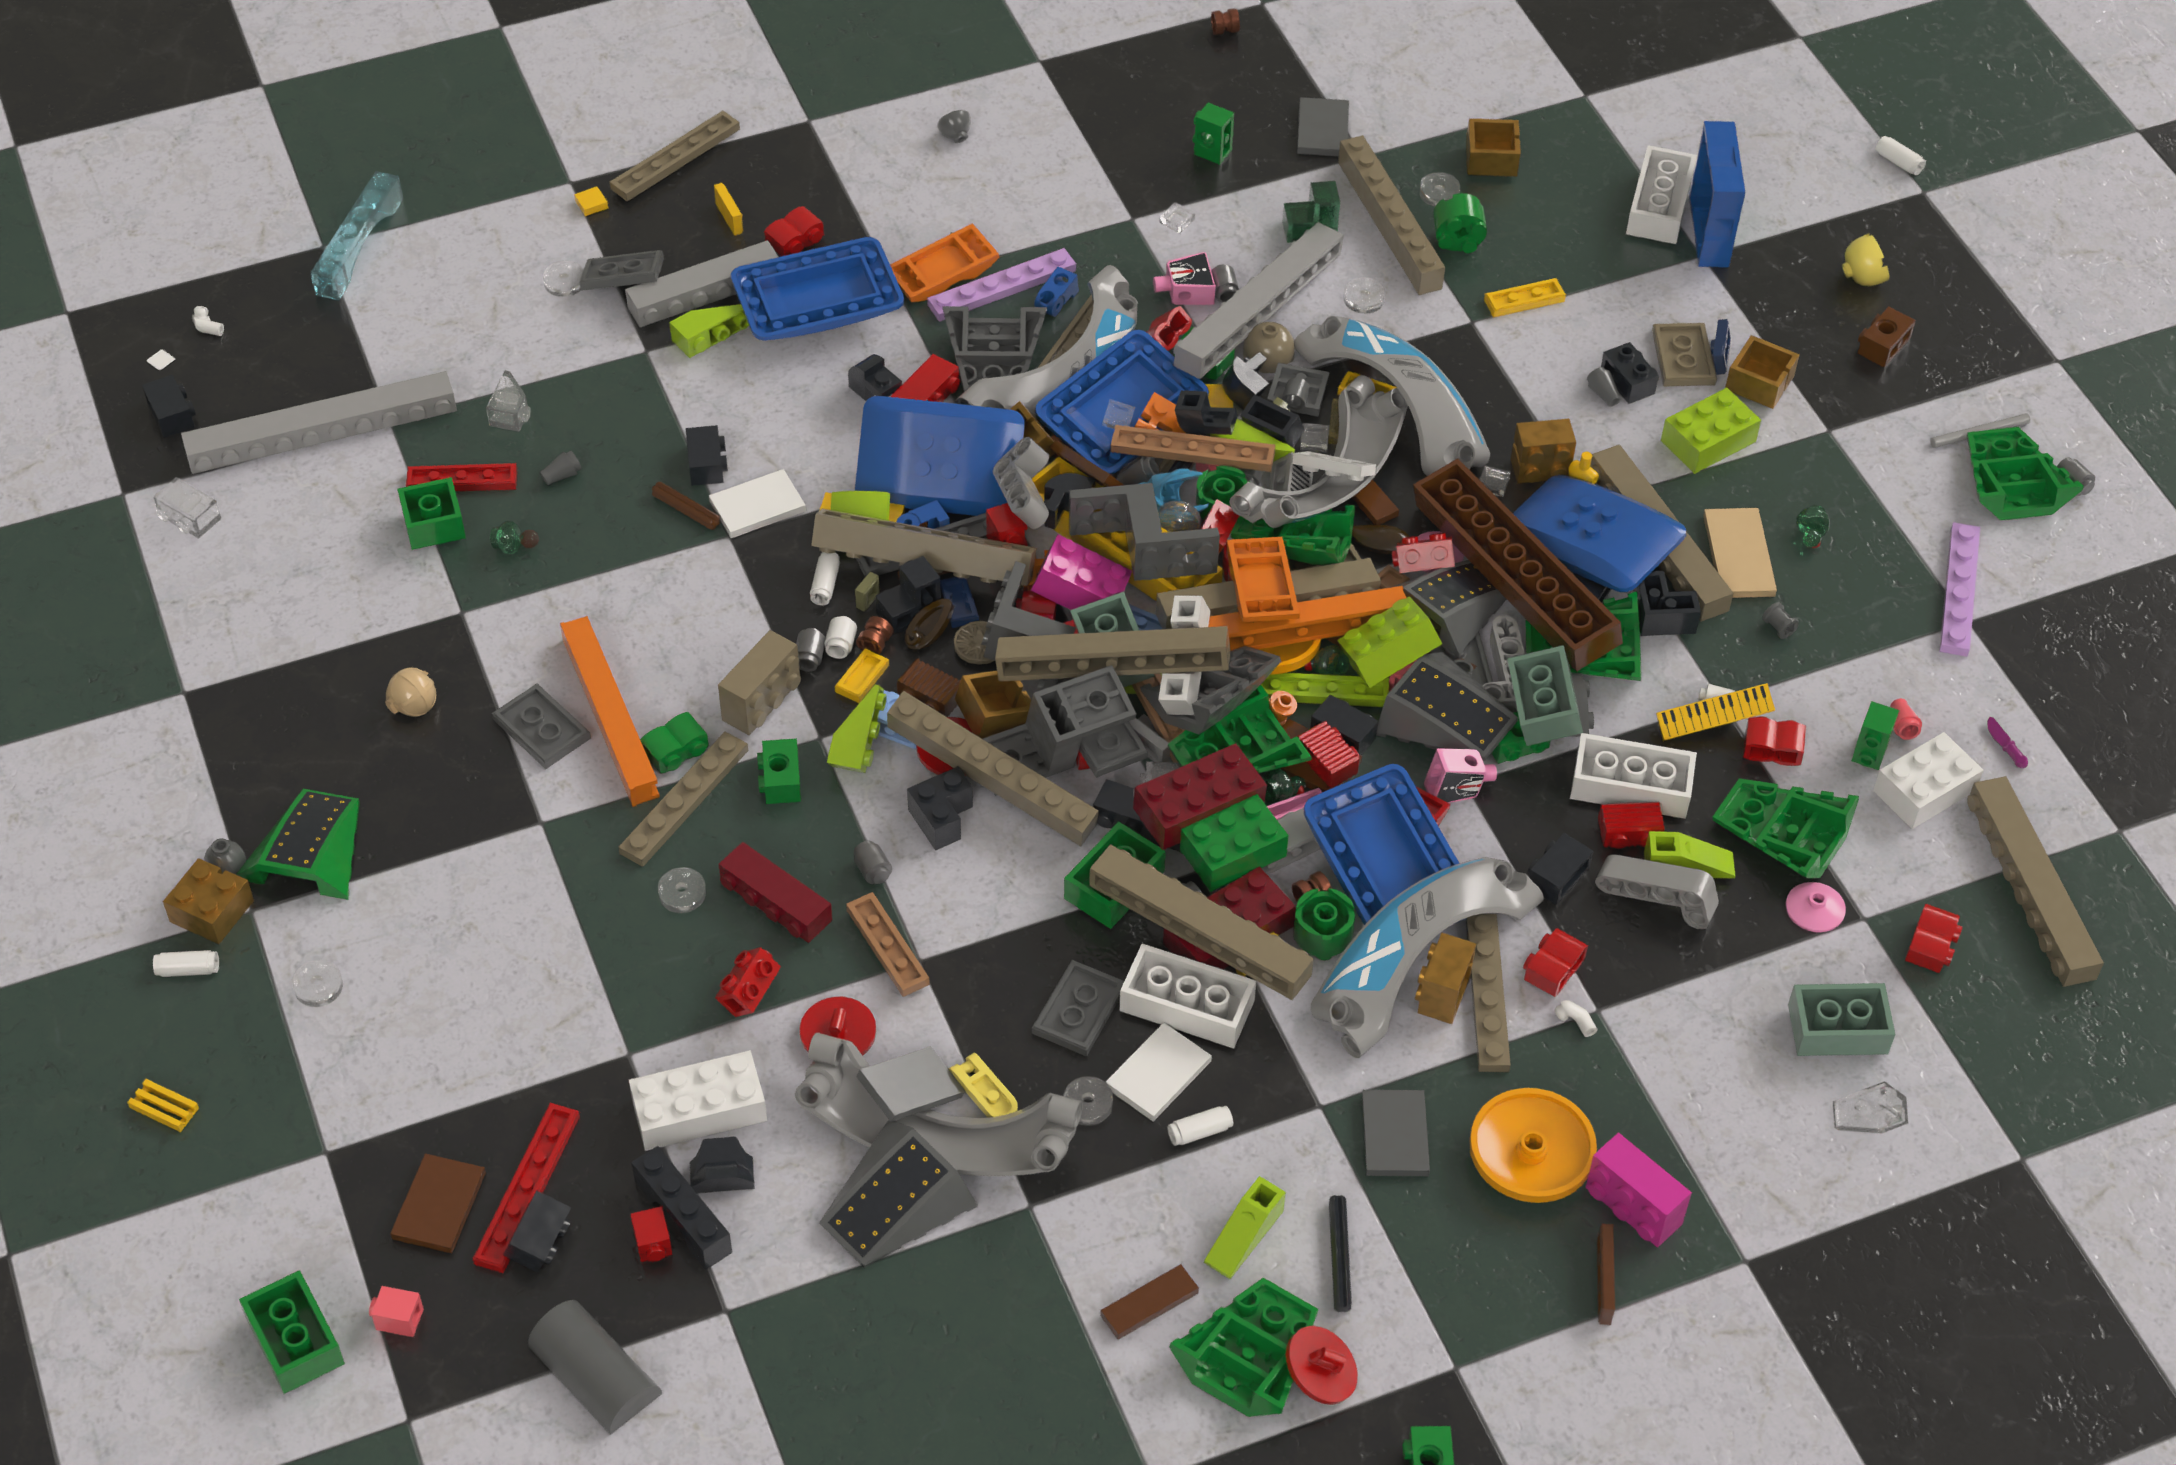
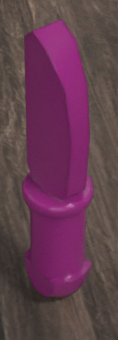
(2006, 743)

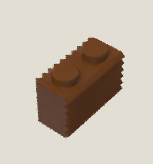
(930, 686)

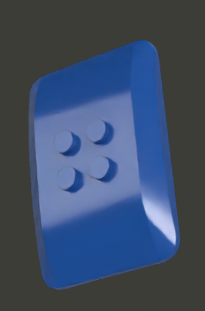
(817, 289)
(1123, 373)
(935, 452)
(1600, 531)
(1377, 837)

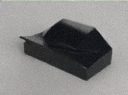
(721, 1166)

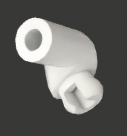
(204, 324)
(1579, 1014)

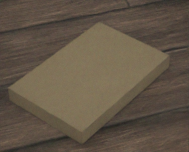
(1684, 354)

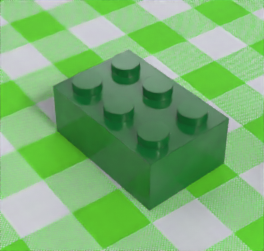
(1233, 842)
(1093, 902)
(291, 1331)

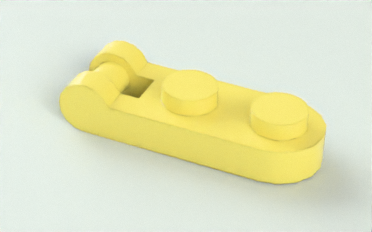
(984, 1087)

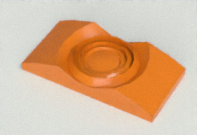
(944, 263)
(1262, 579)

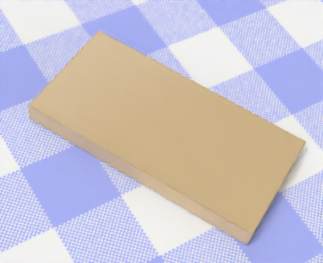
(1740, 551)

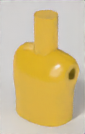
(1582, 469)

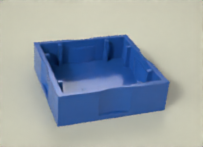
(1716, 194)

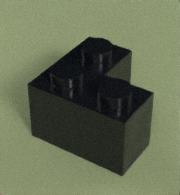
(917, 589)
(1666, 611)
(937, 805)

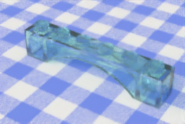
(335, 267)

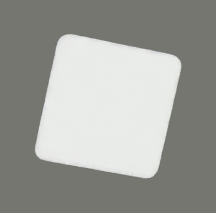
(160, 359)

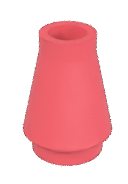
(1907, 723)

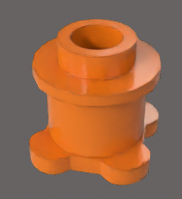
(1282, 705)

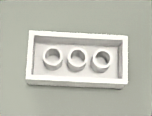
(1661, 194)
(1633, 772)
(1187, 995)
(698, 1100)

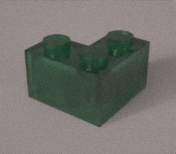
(1321, 208)

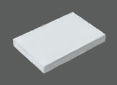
(757, 503)
(1158, 1071)

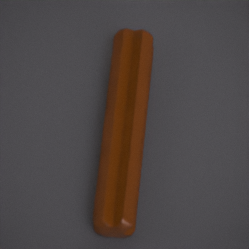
(685, 505)

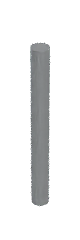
(1962, 434)

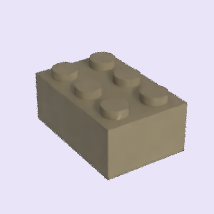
(759, 682)

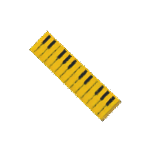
(1715, 712)

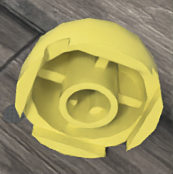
(1865, 262)

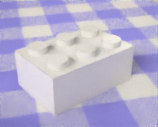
(1927, 780)

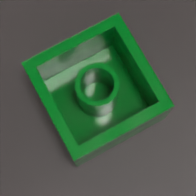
(431, 513)

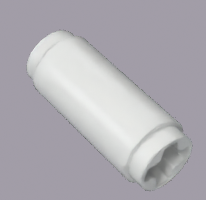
(1900, 155)
(824, 578)
(185, 963)
(1200, 1125)

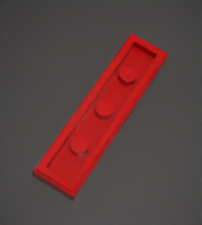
(467, 477)

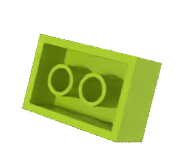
(1710, 430)
(1389, 641)

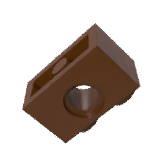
(1885, 336)

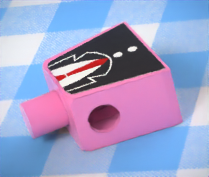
(1188, 281)
(1458, 774)

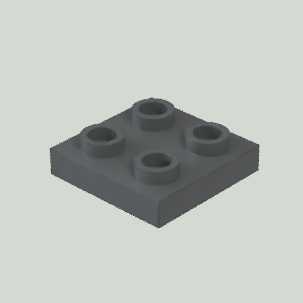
(1299, 388)

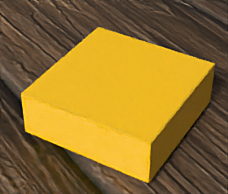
(591, 201)

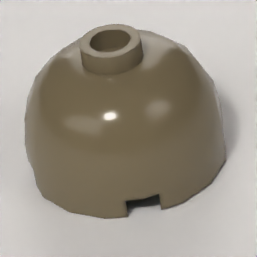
(1272, 342)

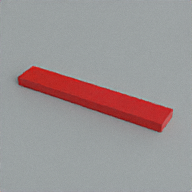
(529, 1177)

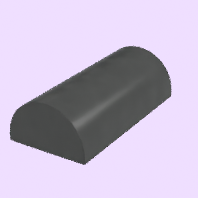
(592, 1365)

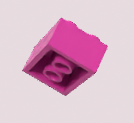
(1078, 575)
(1637, 1190)

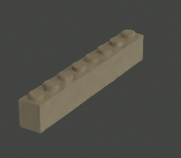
(1391, 215)
(905, 542)
(1686, 564)
(1308, 585)
(1125, 650)
(992, 768)
(2035, 882)
(1201, 922)

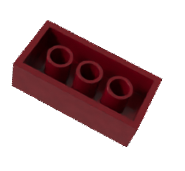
(1195, 793)
(1251, 898)

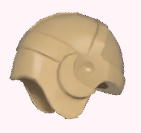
(410, 692)

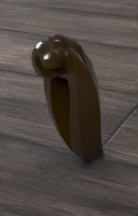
(1378, 538)
(929, 624)

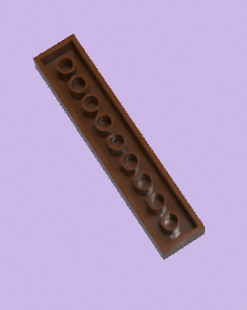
(1518, 564)

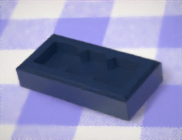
(1721, 346)
(959, 593)

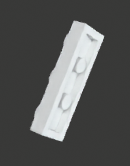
(1334, 465)

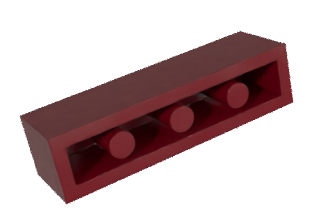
(775, 892)

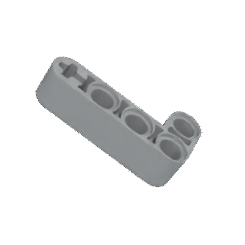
(1015, 476)
(1504, 644)
(1663, 884)

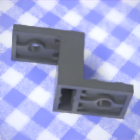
(1136, 512)
(1014, 622)
(1061, 719)

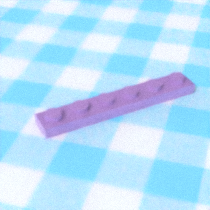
(1002, 283)
(1960, 589)

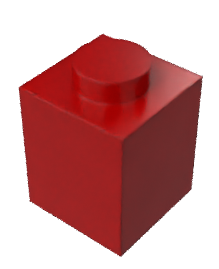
(651, 1234)

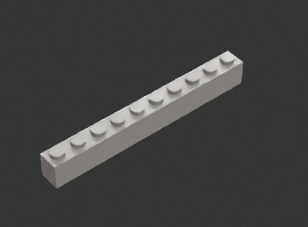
(1257, 300)
(318, 422)

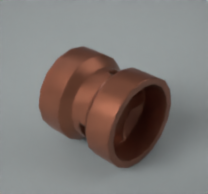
(1225, 21)
(875, 635)
(1315, 881)

